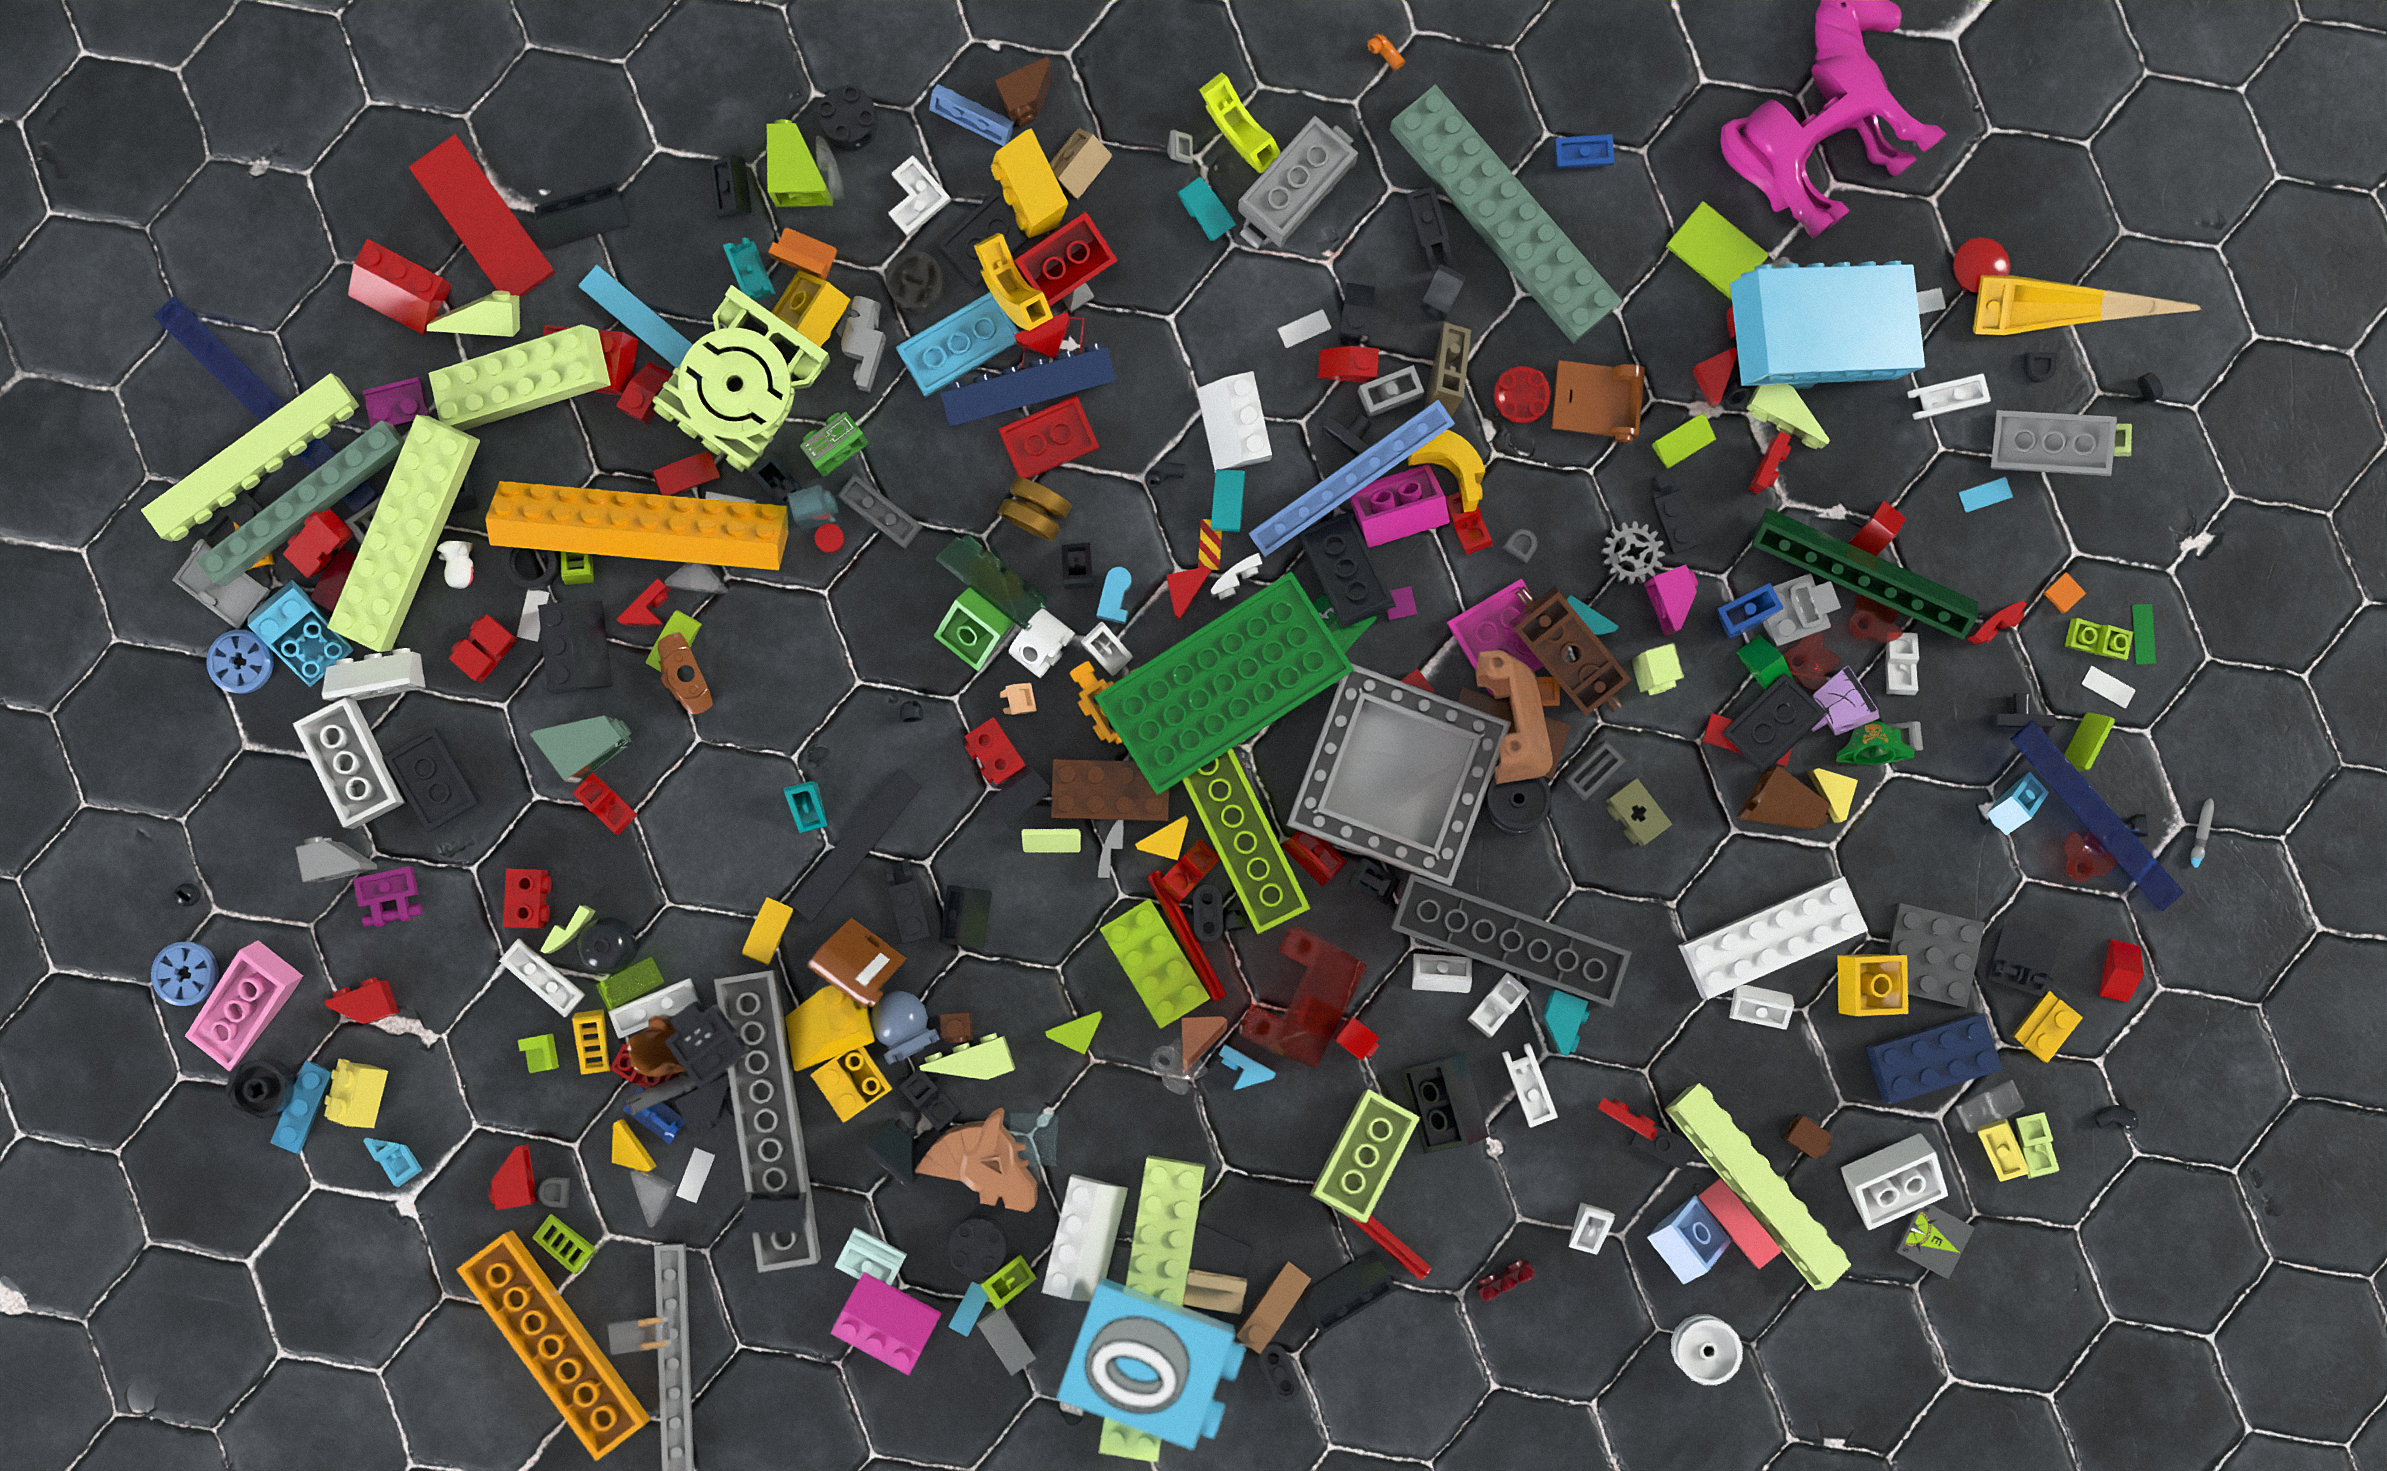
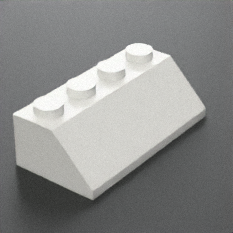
(1084, 1238)

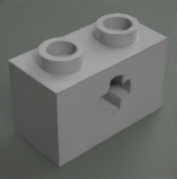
(1390, 391)

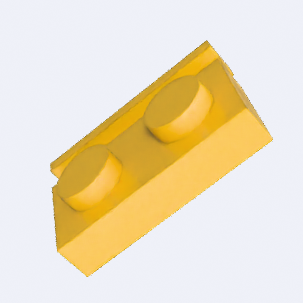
(2047, 1026)

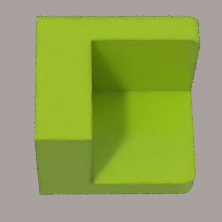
(540, 1053)

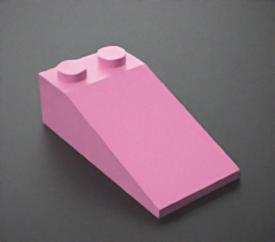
(243, 1004)

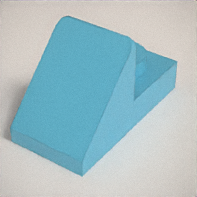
(1252, 1070)

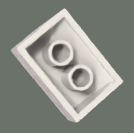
(1234, 422)
(374, 676)
(1895, 1181)

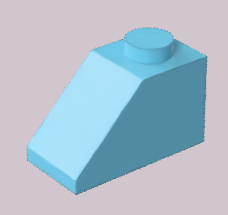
(2017, 804)

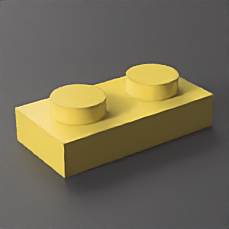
(2003, 1150)

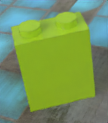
(791, 169)

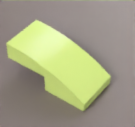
(561, 935)
(2035, 1145)

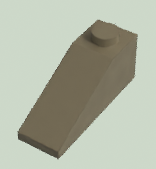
(1449, 368)

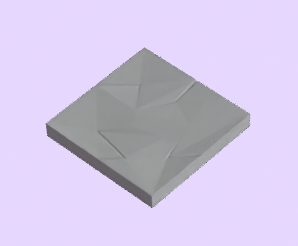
(1398, 774)

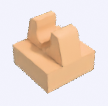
(1020, 699)

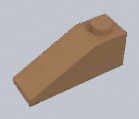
(1272, 1307)

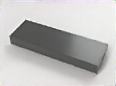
(879, 511)

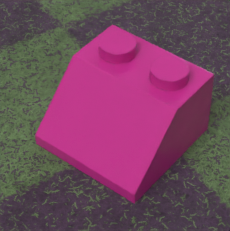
(1672, 597)

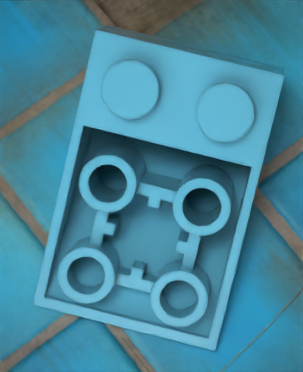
(299, 633)

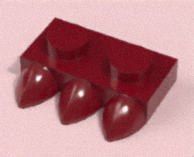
(1515, 1272)

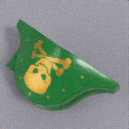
(1874, 745)

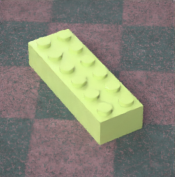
(520, 378)

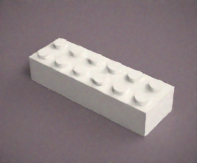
(1773, 937)

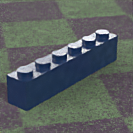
(1029, 385)

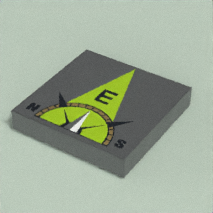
(1934, 1239)

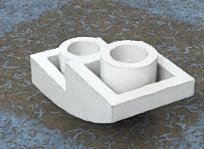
(1227, 584)

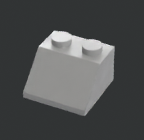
(330, 860)

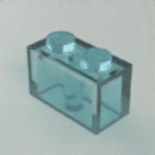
(812, 507)

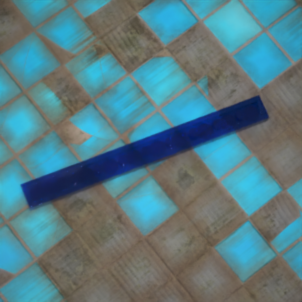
(245, 385)

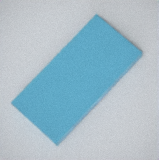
(958, 344)

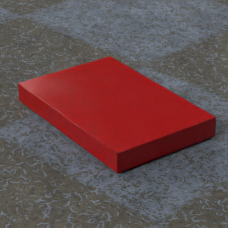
(1049, 438)

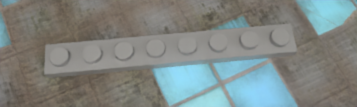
(674, 1359)

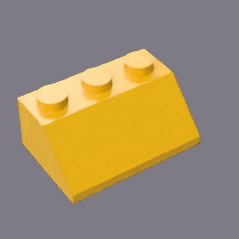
(1029, 185)

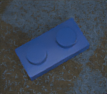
(1584, 151)

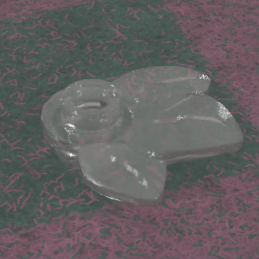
(1174, 1074)

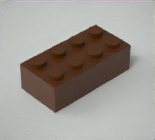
(1105, 792)

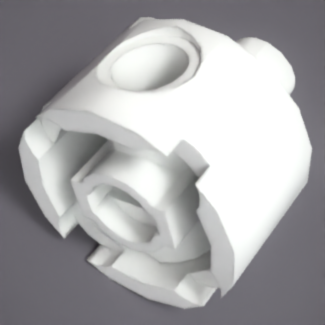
(1041, 642)

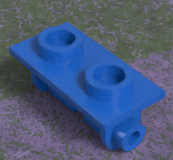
(659, 1119)

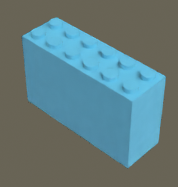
(1827, 323)

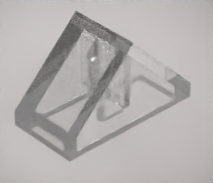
(696, 578)
(653, 1194)

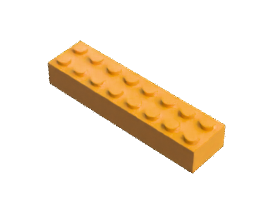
(553, 1344)

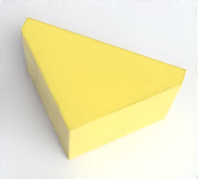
(1836, 790)

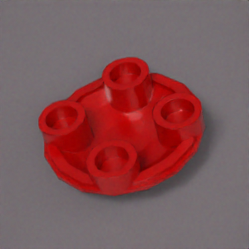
(1979, 258)
(1522, 394)

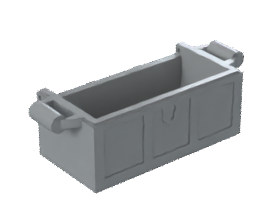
(1296, 182)

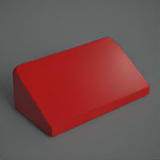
(1315, 856)

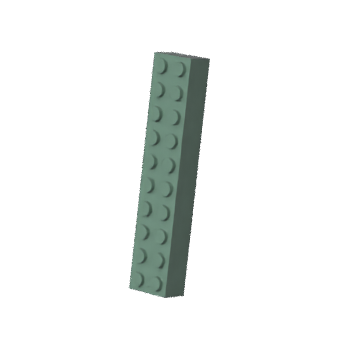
(1504, 214)

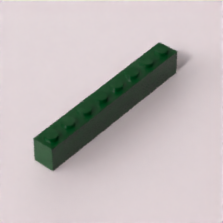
(1865, 573)

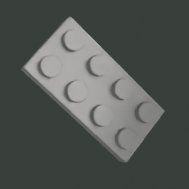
(2054, 442)

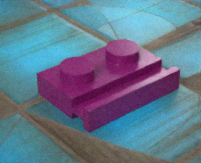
(396, 402)

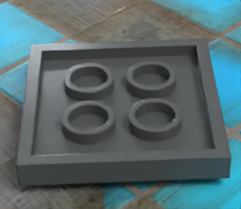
(1939, 952)

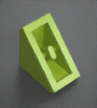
(1076, 1033)
(1008, 1281)

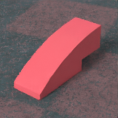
(1739, 1223)

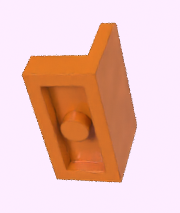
(803, 253)

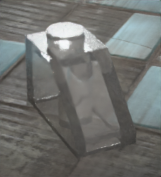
(638, 1334)

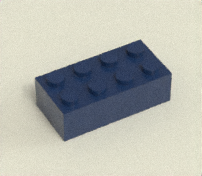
(1933, 1057)

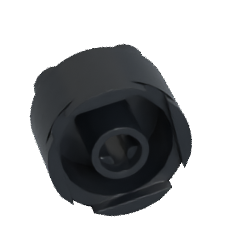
(246, 1096)

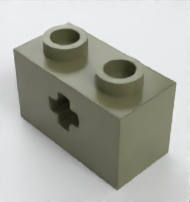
(1652, 820)

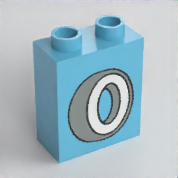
(1151, 1364)

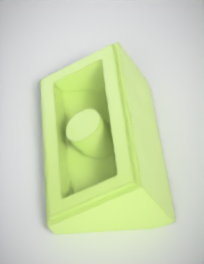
(1051, 840)

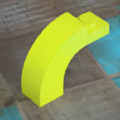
(1237, 124)

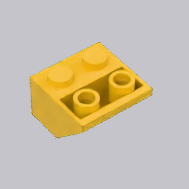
(851, 1082)

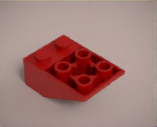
(619, 355)

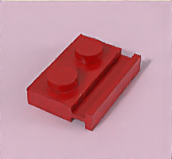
(1766, 473)
(1618, 1111)

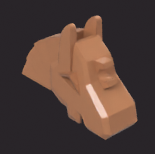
(971, 1155)

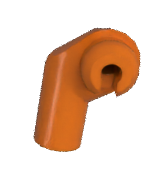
(1381, 44)

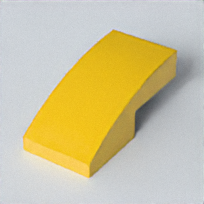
(767, 931)

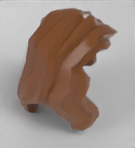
(650, 1052)

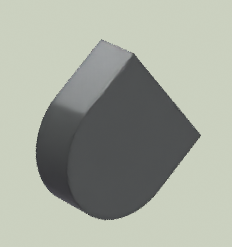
(1521, 544)
(555, 1192)

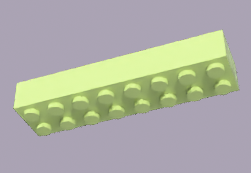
(403, 533)

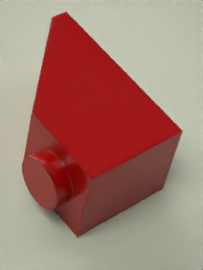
(1349, 364)
(641, 390)
(1356, 1038)
(514, 1181)

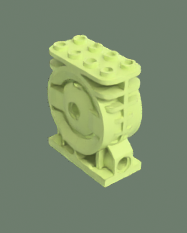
(743, 439)

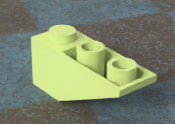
(1786, 409)
(979, 1062)

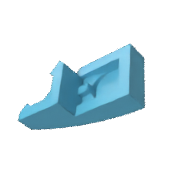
(395, 1159)

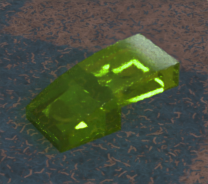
(630, 983)

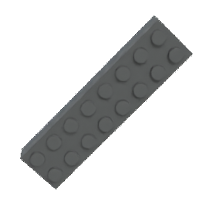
(1510, 940)

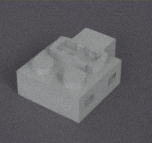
(1803, 610)

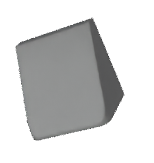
(1910, 734)

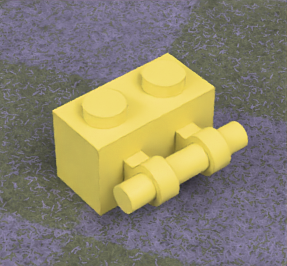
(355, 1094)

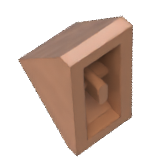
(1199, 1036)

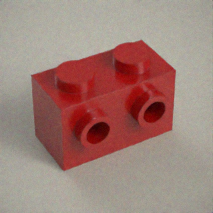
(994, 751)
(526, 898)

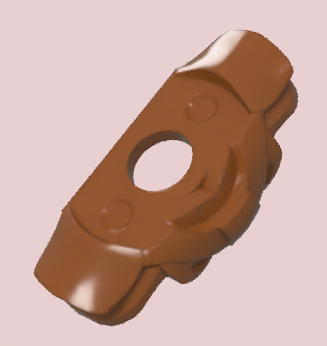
(673, 654)

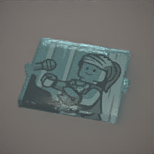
(1039, 1135)

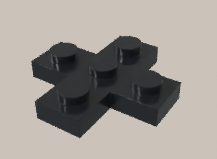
(240, 510)

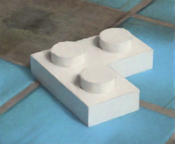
(924, 196)

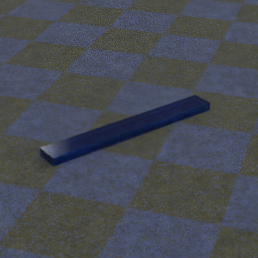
(2096, 815)

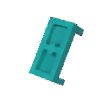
(749, 270)

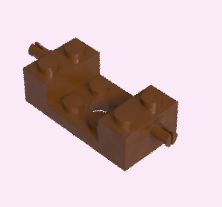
(1550, 627)

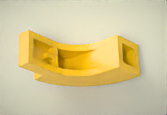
(1013, 294)
(1458, 457)

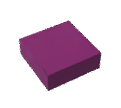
(1404, 604)

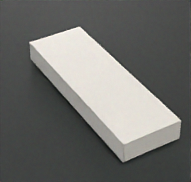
(542, 977)
(667, 1001)

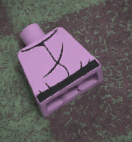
(1845, 703)

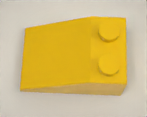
(826, 1027)

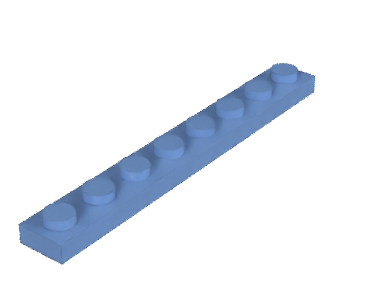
(1351, 478)

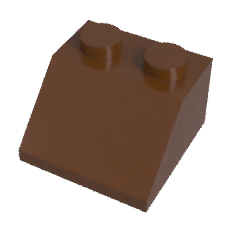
(1025, 91)

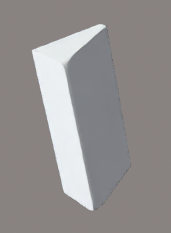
(1442, 973)
(1761, 1006)

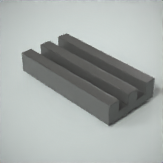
(1577, 787)

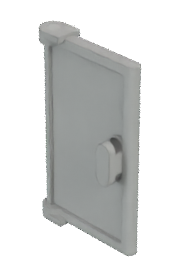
(234, 601)

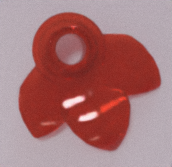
(1878, 619)
(1815, 661)
(2090, 854)

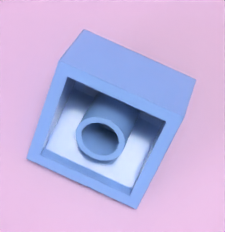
(1690, 1240)

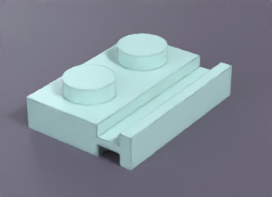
(870, 1255)

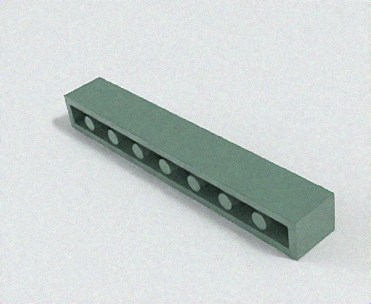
(312, 494)

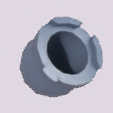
(901, 1024)

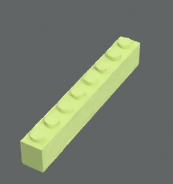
(250, 458)
(1758, 1186)

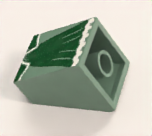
(582, 745)

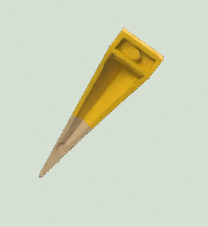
(2028, 304)

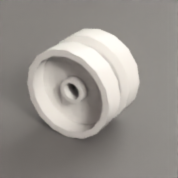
(1719, 1362)

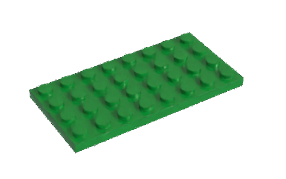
(1224, 683)

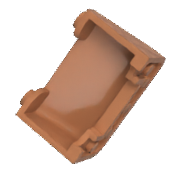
(1528, 750)

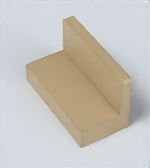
(1079, 162)
(1215, 1291)

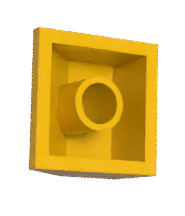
(811, 307)
(1872, 984)

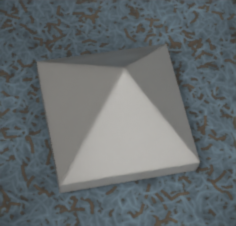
(1180, 147)
(1078, 297)

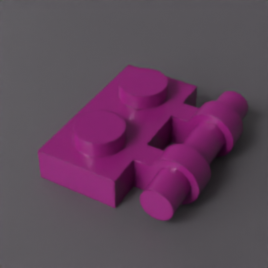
(385, 887)

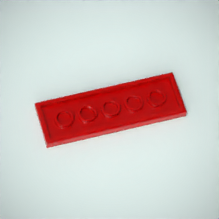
(481, 218)

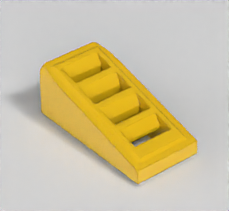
(579, 1031)

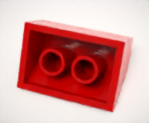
(1065, 258)
(397, 287)

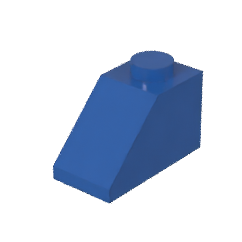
(1749, 610)

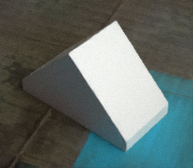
(1106, 649)
(1590, 1228)

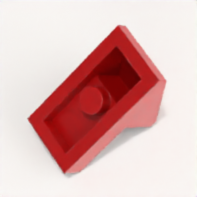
(640, 612)

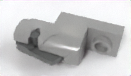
(861, 339)

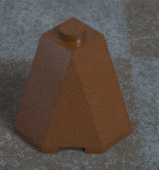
(1784, 802)

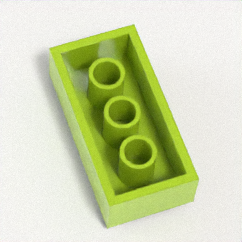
(1155, 963)

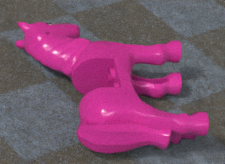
(1776, 146)

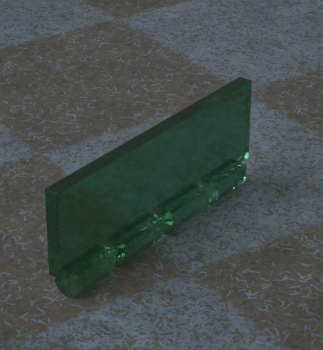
(985, 578)

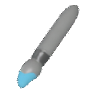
(2203, 829)

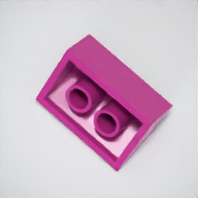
(1400, 506)
(886, 1323)

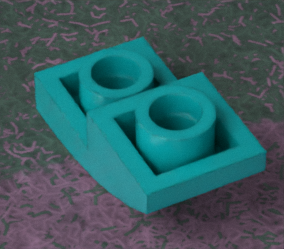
(1206, 207)
(1228, 500)

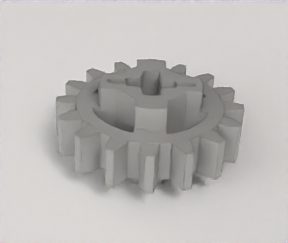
(1636, 565)

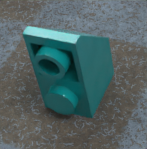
(1563, 1017)

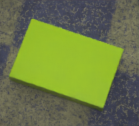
(1715, 248)

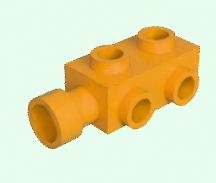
(1091, 687)

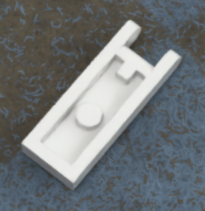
(1951, 396)
(1530, 1087)

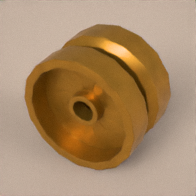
(1036, 505)

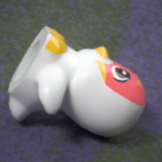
(459, 566)

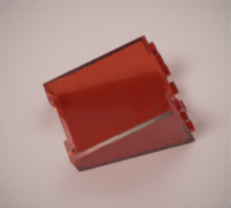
(1316, 1005)

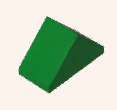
(1763, 661)

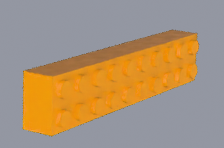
(637, 525)

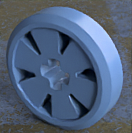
(227, 674)
(191, 990)

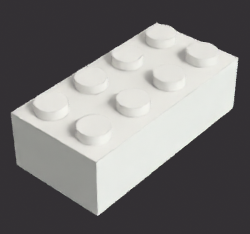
(349, 763)

